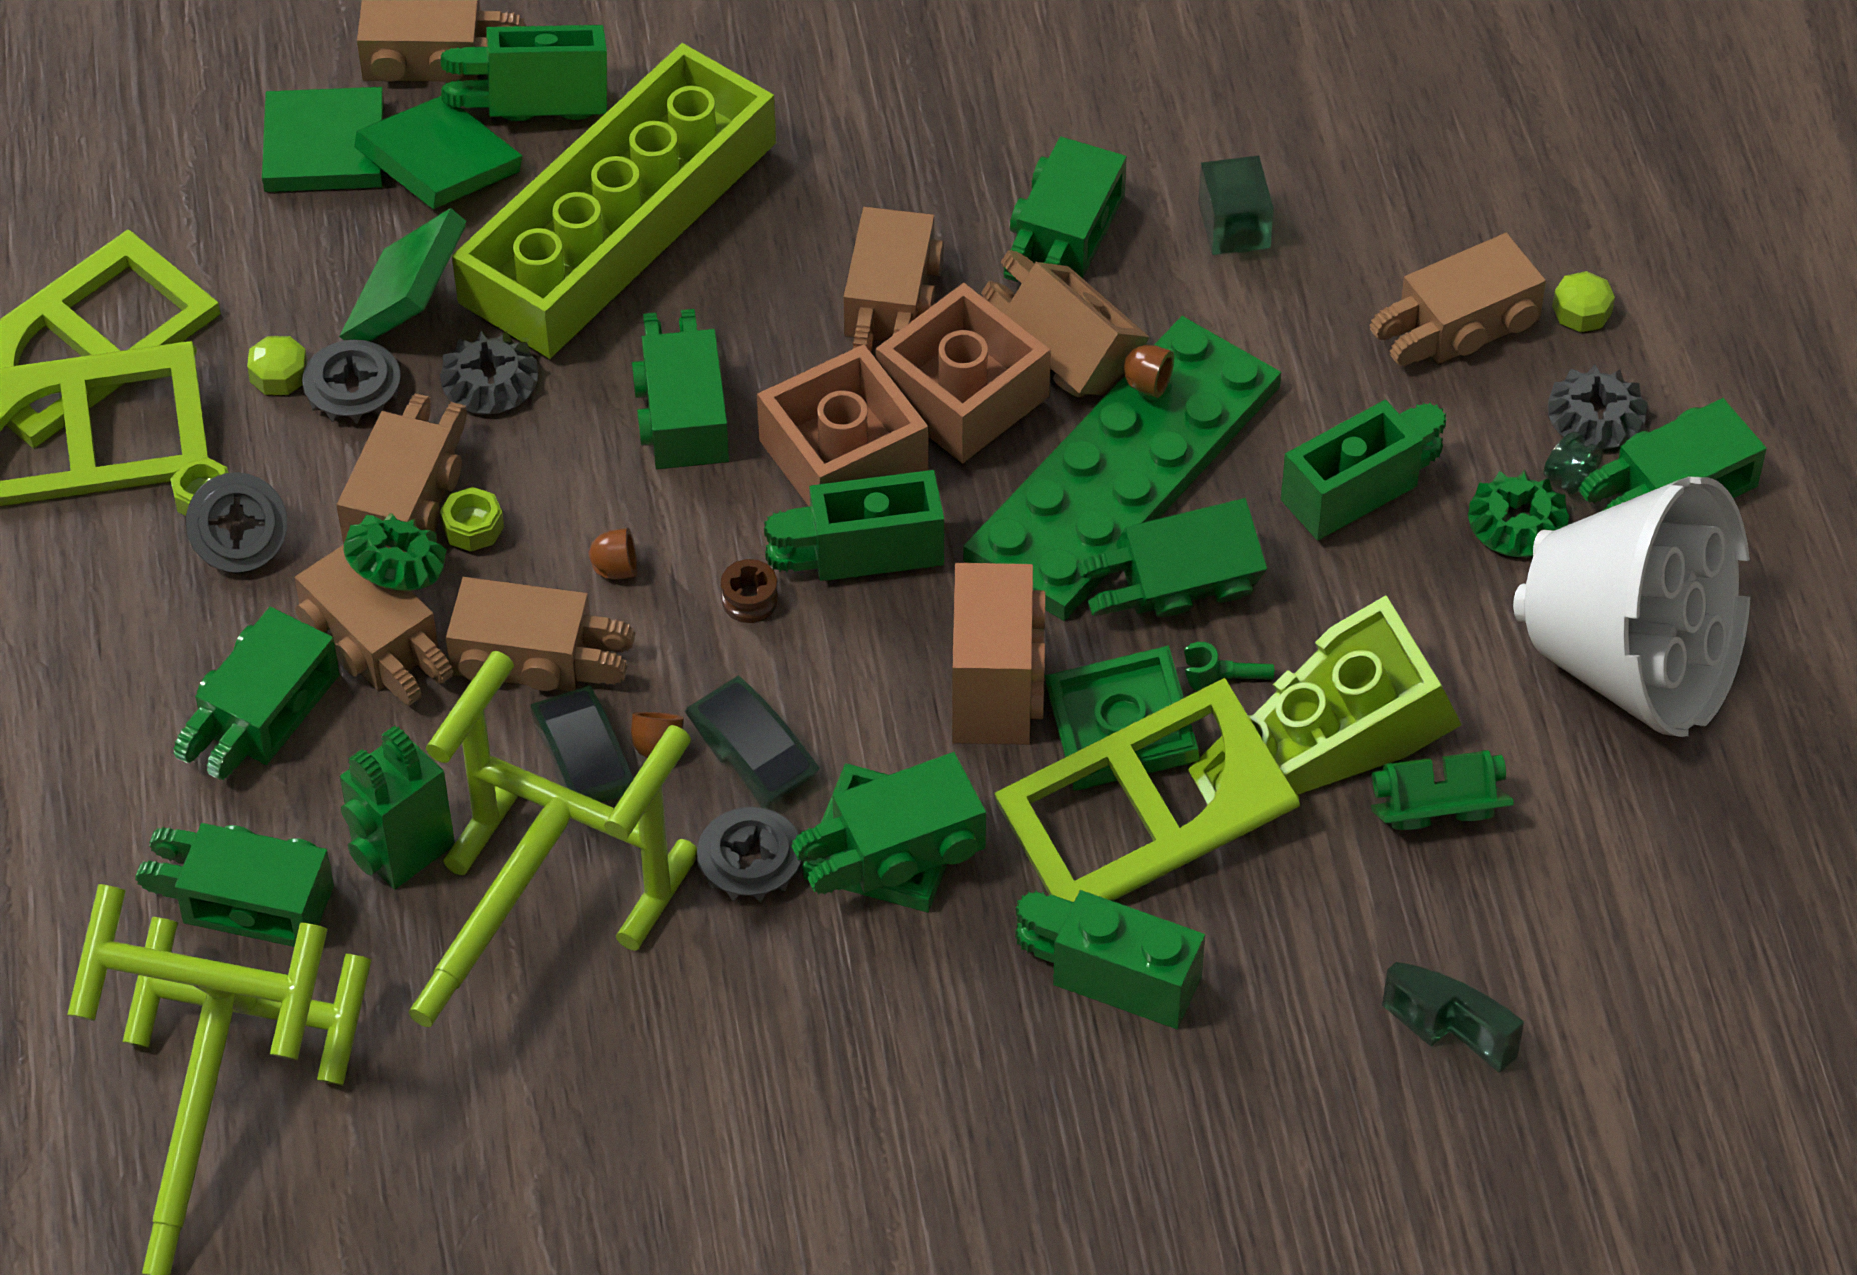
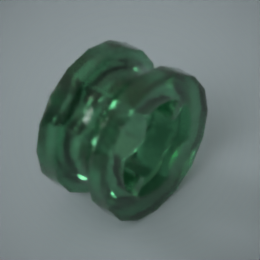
(1572, 461)

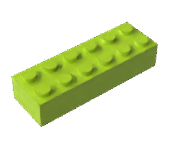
(614, 200)

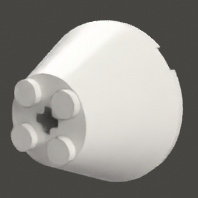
(1645, 602)

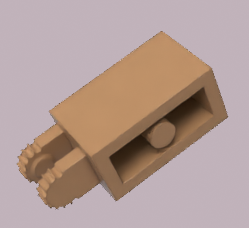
(408, 36)
(890, 274)
(1463, 303)
(1071, 319)
(405, 467)
(372, 626)
(540, 630)

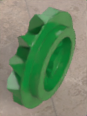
(1515, 537)
(392, 567)

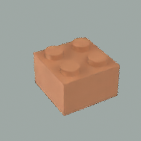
(967, 371)
(841, 424)
(997, 653)

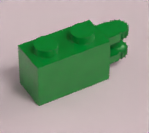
(532, 72)
(1069, 205)
(683, 394)
(1697, 444)
(1360, 465)
(861, 528)
(1181, 561)
(259, 693)
(396, 809)
(896, 828)
(240, 880)
(1114, 953)

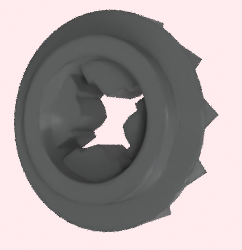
(327, 373)
(465, 381)
(1571, 410)
(258, 503)
(734, 835)

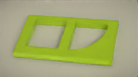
(52, 309)
(72, 377)
(1247, 797)

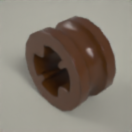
(750, 573)

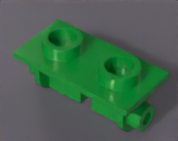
(1466, 792)

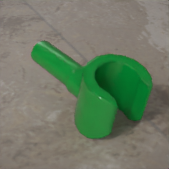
(1207, 668)

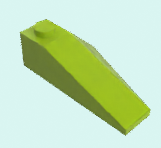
(1348, 707)

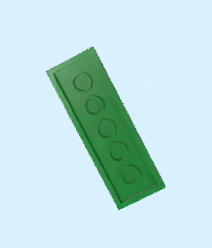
(1125, 464)

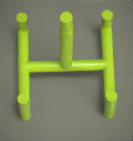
(493, 790)
(220, 991)

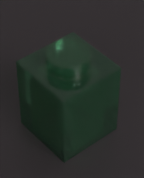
(1235, 205)

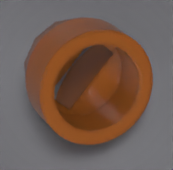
(1149, 369)
(614, 555)
(649, 727)

